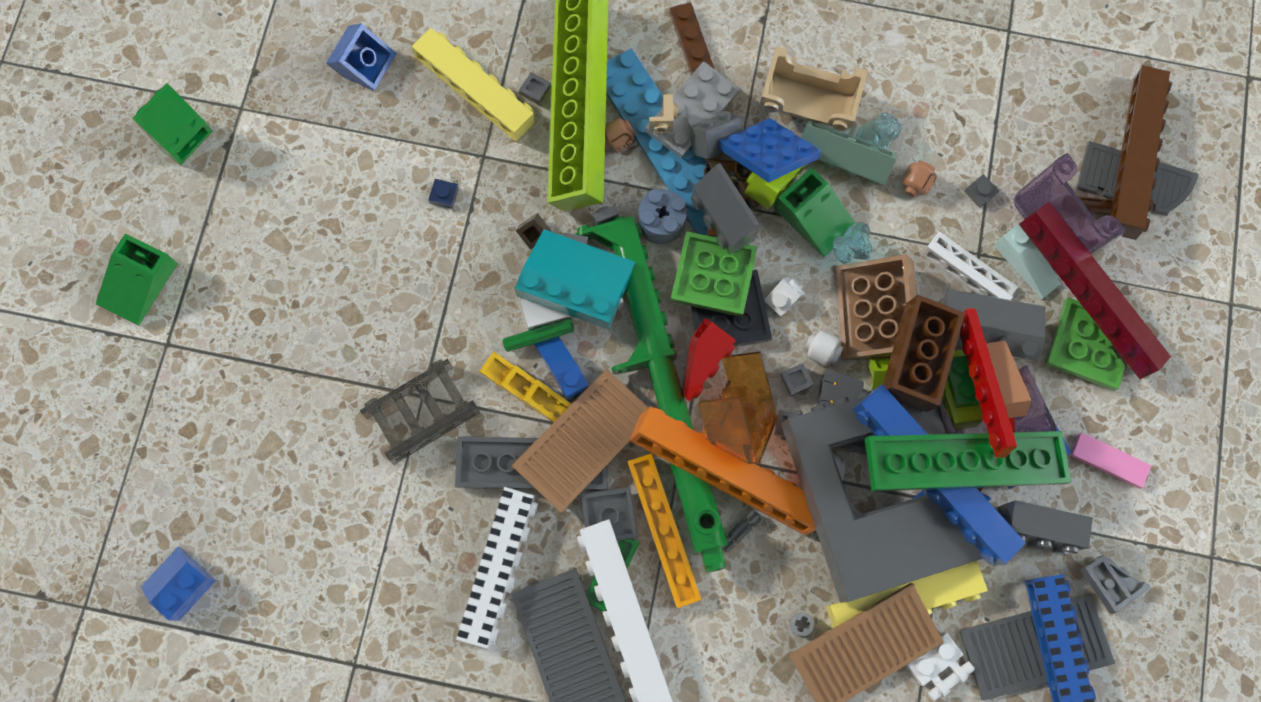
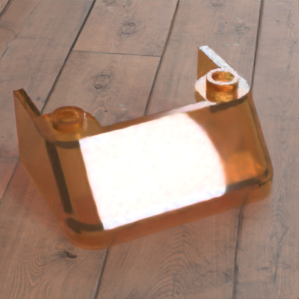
(745, 413)

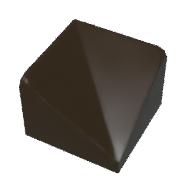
(531, 230)

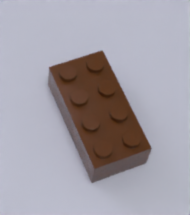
(923, 353)

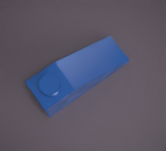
(562, 368)

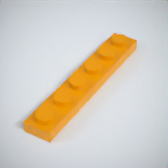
(664, 531)

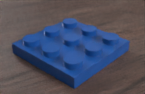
(769, 149)

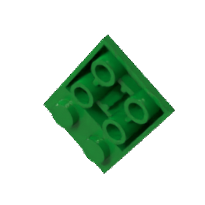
(172, 124)
(814, 211)
(134, 279)

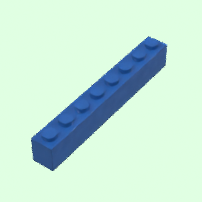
(962, 506)

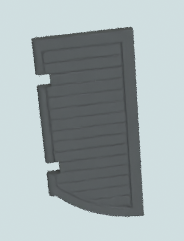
(1101, 168)

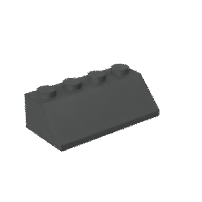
(1004, 320)

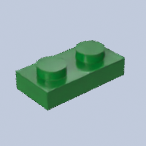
(961, 383)

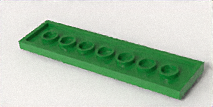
(964, 461)

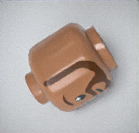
(619, 135)
(919, 178)

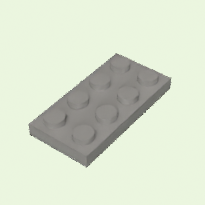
(697, 99)

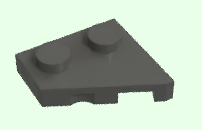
(1112, 583)

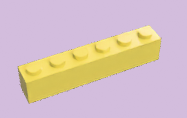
(474, 84)
(934, 590)

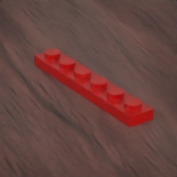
(986, 385)

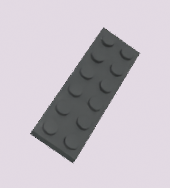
(489, 462)

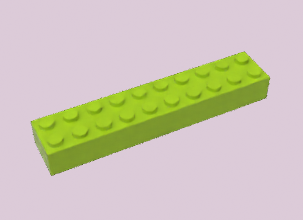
(578, 104)

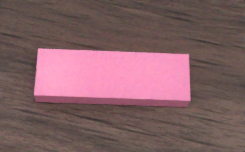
(1110, 460)

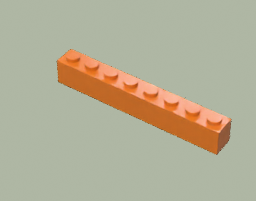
(746, 482)

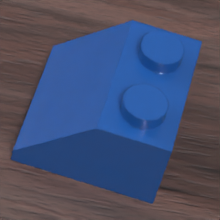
(361, 56)
(177, 585)

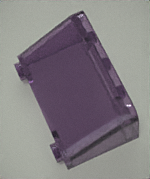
(1054, 187)

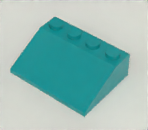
(574, 279)

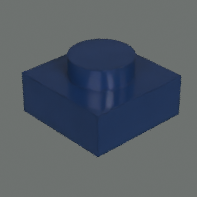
(443, 193)

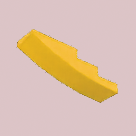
(524, 387)

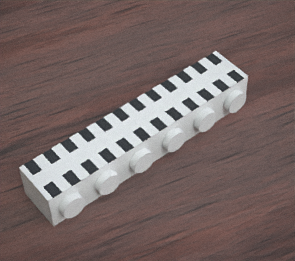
(496, 568)

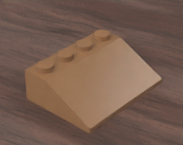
(873, 304)

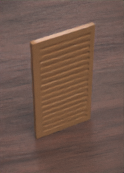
(581, 441)
(867, 647)

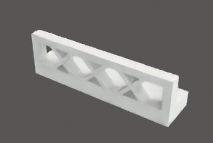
(965, 272)

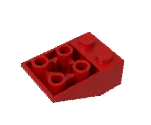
(705, 352)

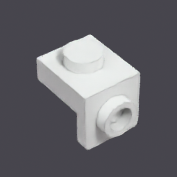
(784, 295)

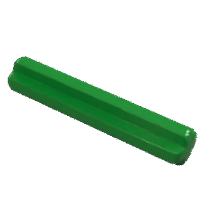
(538, 335)

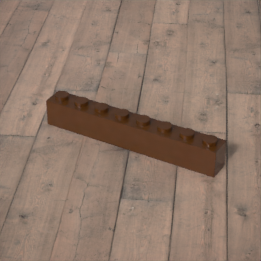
(1140, 149)

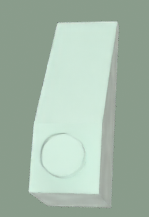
(1027, 261)

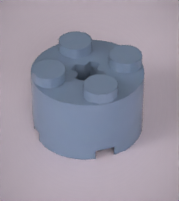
(665, 204)

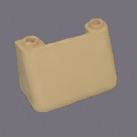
(812, 92)

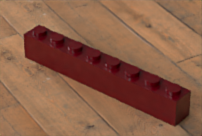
(1095, 291)

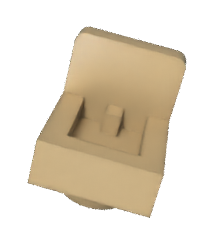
(669, 112)

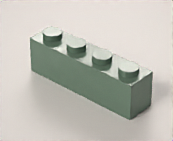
(850, 153)

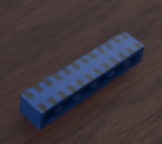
(1059, 639)

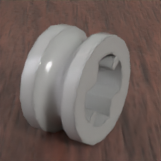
(798, 616)

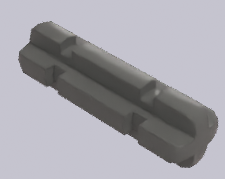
(741, 530)

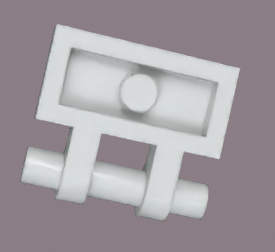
(934, 662)

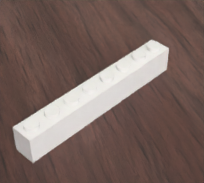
(623, 614)

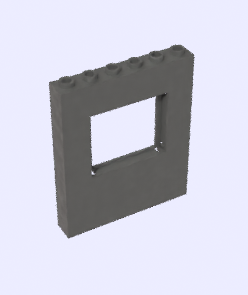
(882, 545)

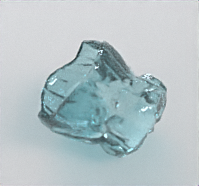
(881, 130)
(853, 244)

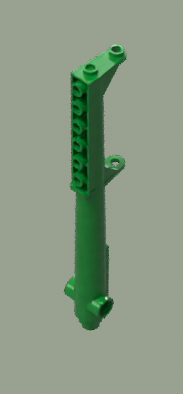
(656, 355)

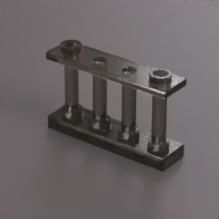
(420, 436)

